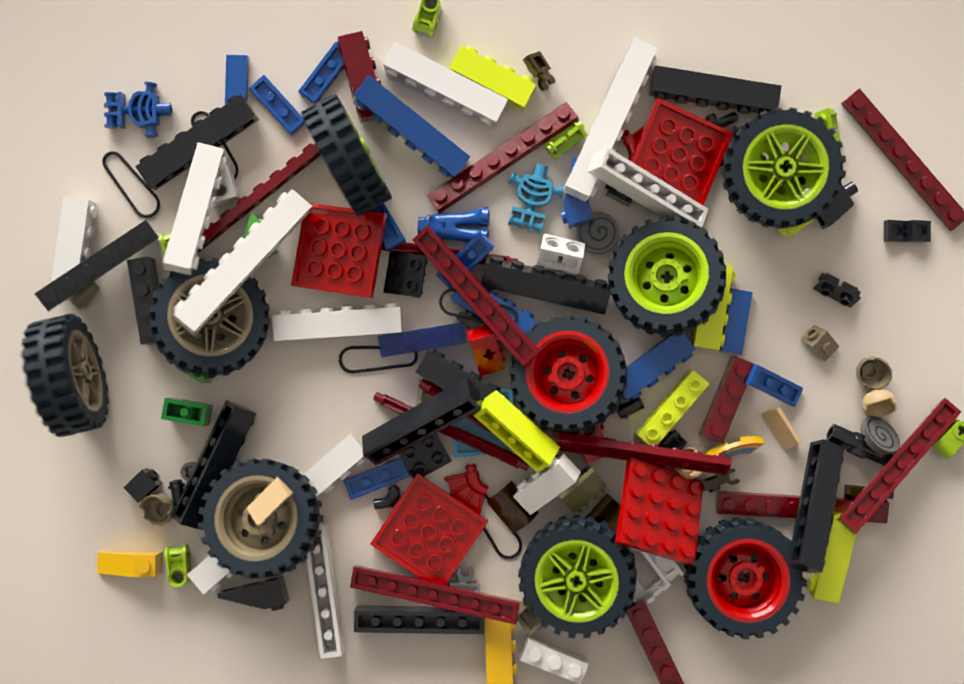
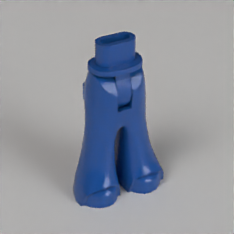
(445, 224)

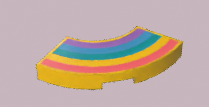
(744, 446)

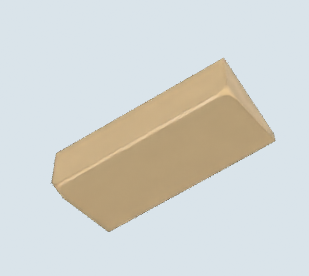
(781, 428)
(269, 501)

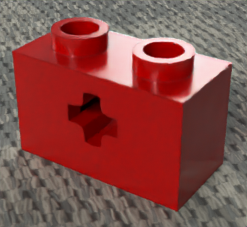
(486, 360)

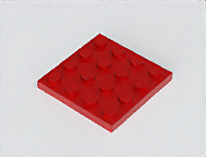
(681, 149)
(339, 250)
(659, 512)
(429, 531)

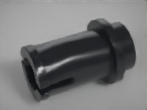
(629, 408)
(176, 488)

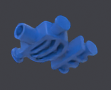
(152, 109)

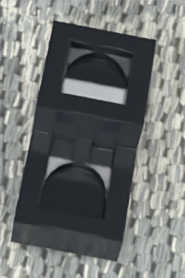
(907, 231)

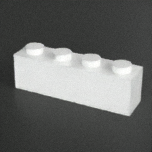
(73, 234)

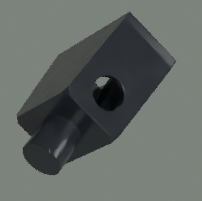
(840, 206)

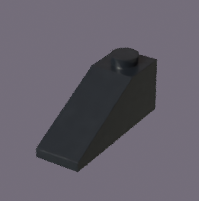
(261, 594)

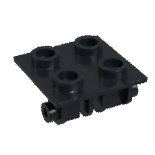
(405, 274)
(425, 456)

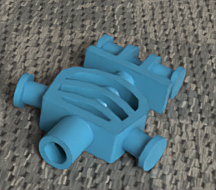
(539, 183)

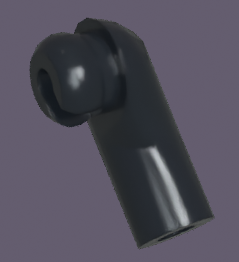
(723, 121)
(390, 499)

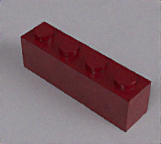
(357, 64)
(726, 400)

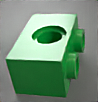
(187, 411)

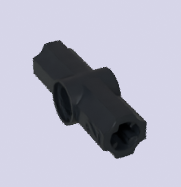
(855, 444)

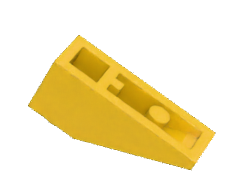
(129, 563)

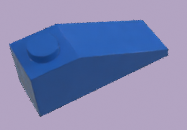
(575, 210)

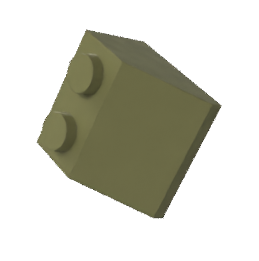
(586, 487)

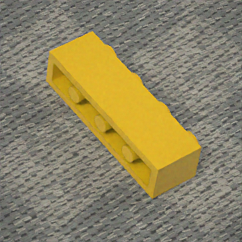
(499, 652)

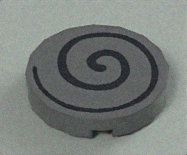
(600, 234)
(880, 435)

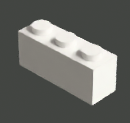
(546, 484)
(554, 659)

